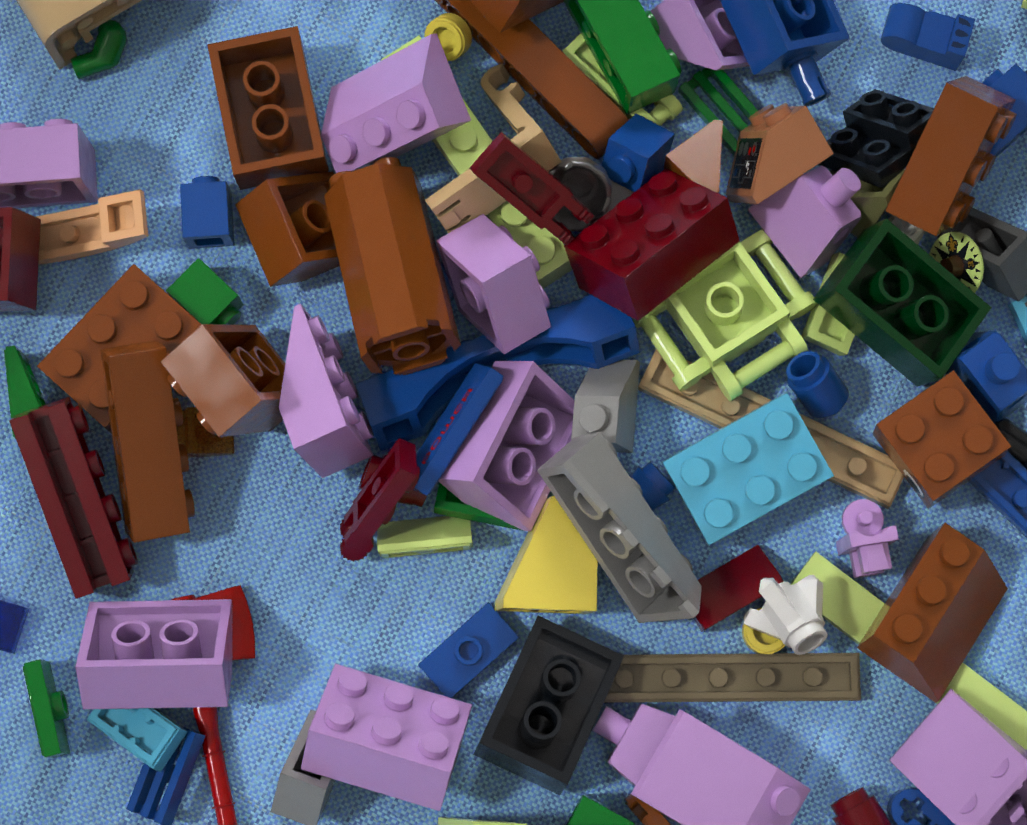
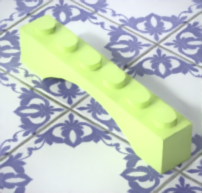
(461, 150)

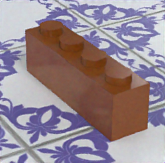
(146, 442)

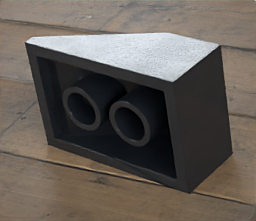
(549, 705)

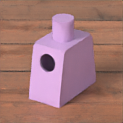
(810, 217)
(634, 738)

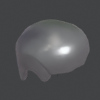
(589, 186)

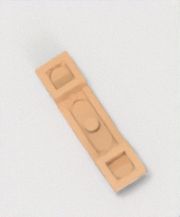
(93, 228)

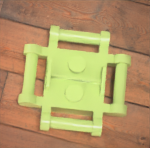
(730, 312)

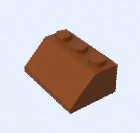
(935, 612)

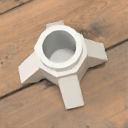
(791, 613)

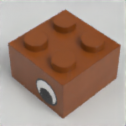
(941, 439)

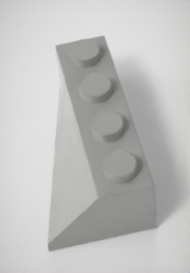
(622, 530)

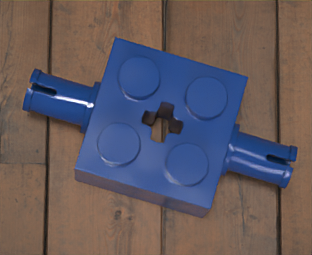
(788, 38)

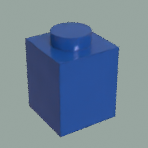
(637, 152)
(207, 213)

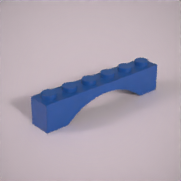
(580, 334)

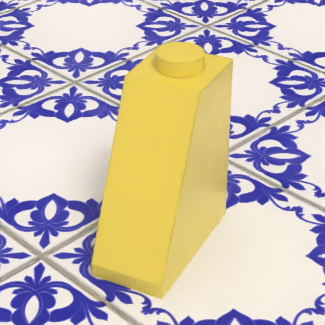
(551, 569)

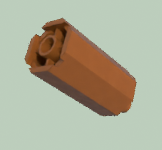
(391, 268)

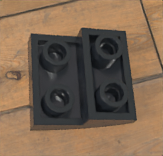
(878, 137)

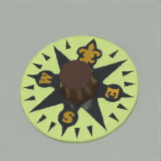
(960, 257)

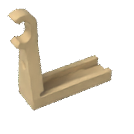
(467, 194)

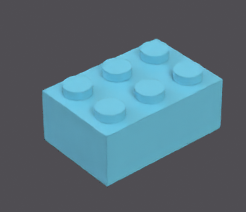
(747, 468)

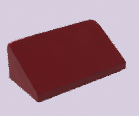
(733, 586)

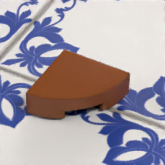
(644, 812)

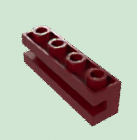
(73, 496)

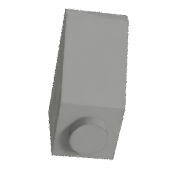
(608, 404)
(299, 792)

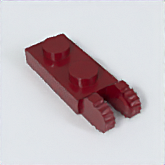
(528, 186)
(378, 500)

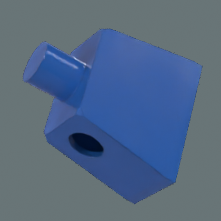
(992, 374)

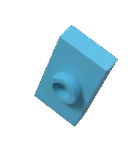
(142, 732)

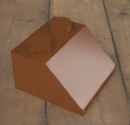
(290, 227)

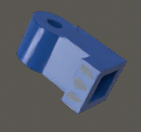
(927, 35)

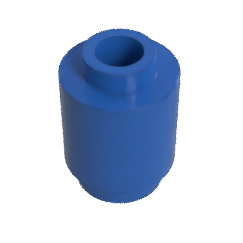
(816, 384)

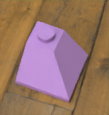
(699, 33)

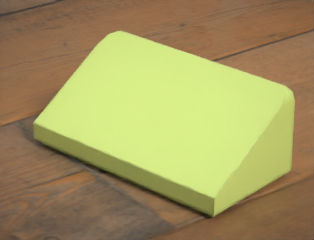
(424, 536)

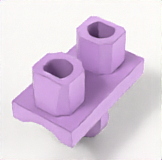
(865, 539)

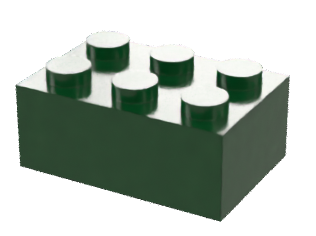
(902, 303)

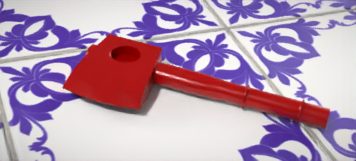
(207, 717)

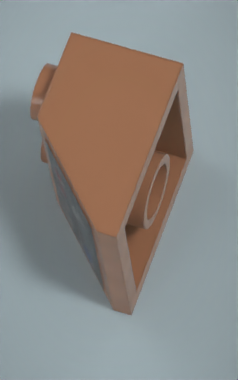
(774, 152)

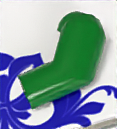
(105, 53)

